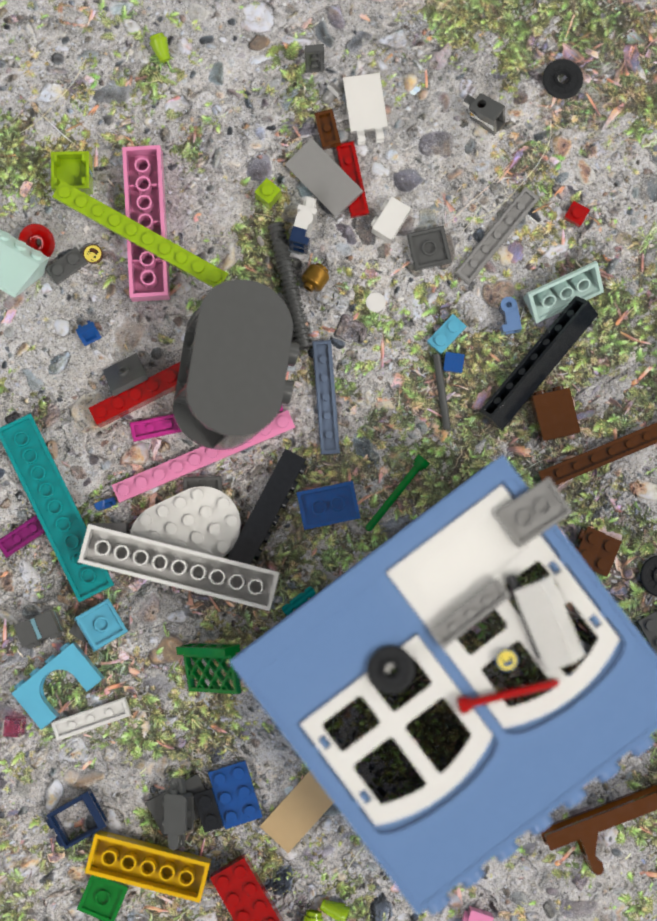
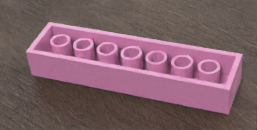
(146, 205)

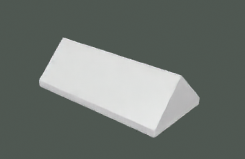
(549, 624)

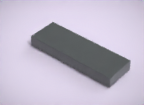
(314, 58)

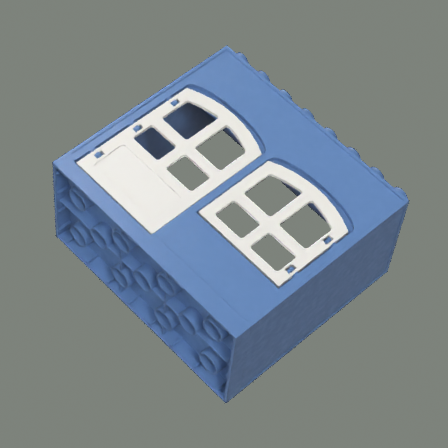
(518, 756)

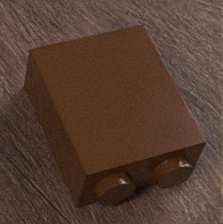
(554, 414)

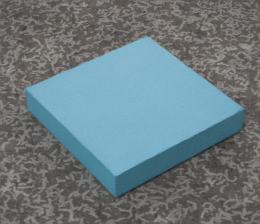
(101, 624)

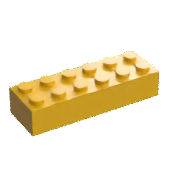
(148, 866)

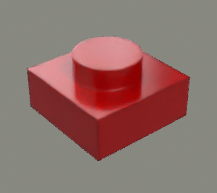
(576, 214)

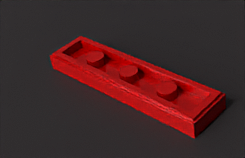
(349, 164)

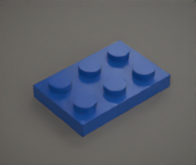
(328, 505)
(235, 794)

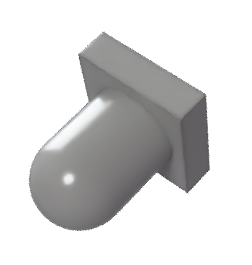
(332, 93)

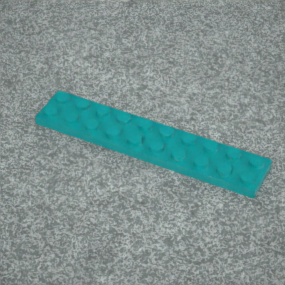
(52, 504)

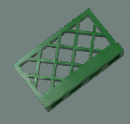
(210, 652)

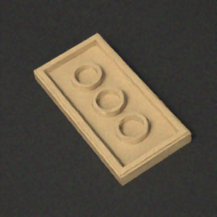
(297, 812)

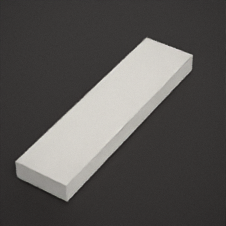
(91, 718)

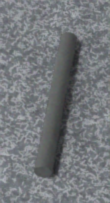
(441, 392)

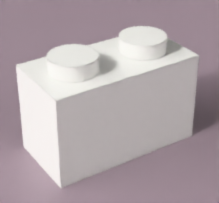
(390, 220)

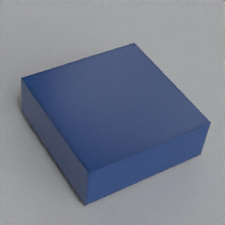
(453, 362)

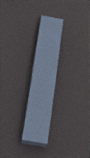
(326, 397)

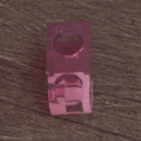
(13, 726)

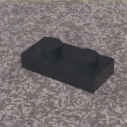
(208, 810)

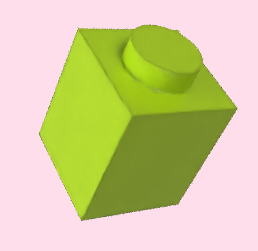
(268, 193)

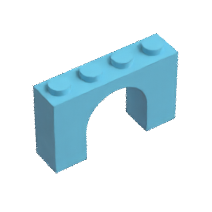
(31, 693)

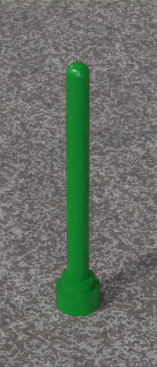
(419, 464)

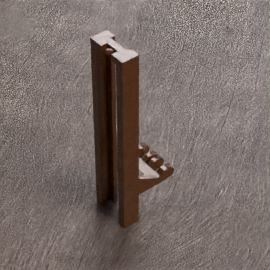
(587, 824)

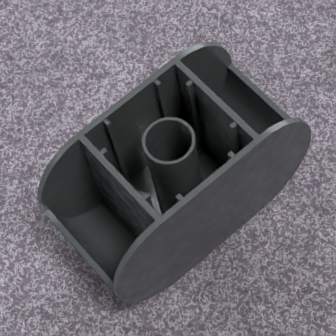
(234, 365)

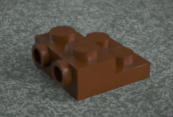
(597, 549)

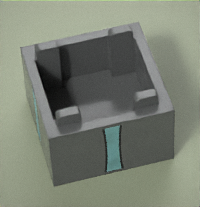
(39, 628)

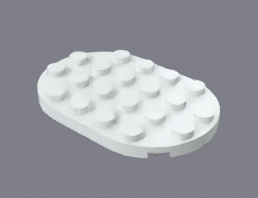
(194, 520)

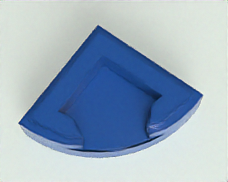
(104, 504)

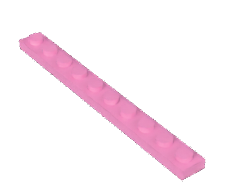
(193, 461)

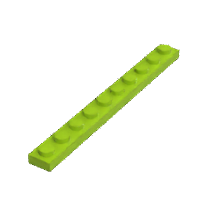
(139, 235)

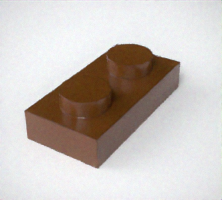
(327, 129)

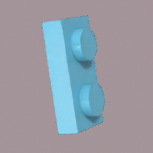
(446, 334)

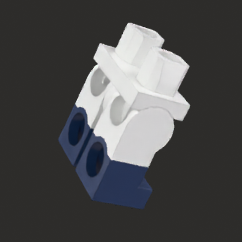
(303, 226)

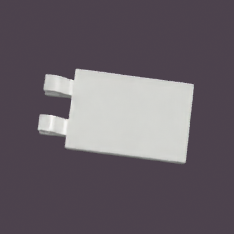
(365, 106)

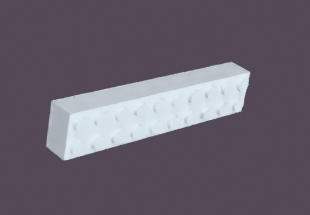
(179, 567)

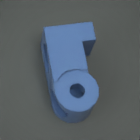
(510, 312)

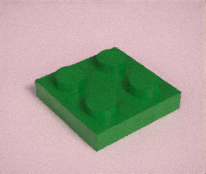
(102, 898)

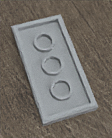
(323, 178)

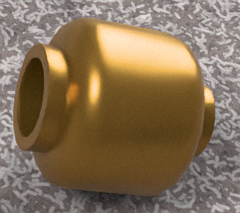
(315, 277)

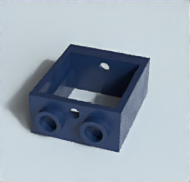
(95, 810)

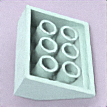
(19, 265)

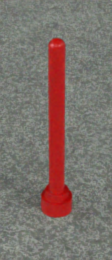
(466, 703)

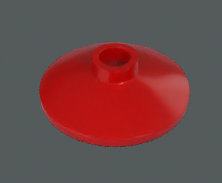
(33, 232)

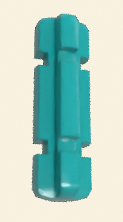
(298, 600)

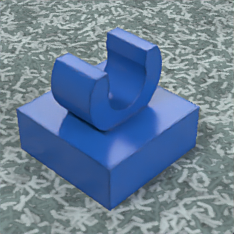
(88, 333)

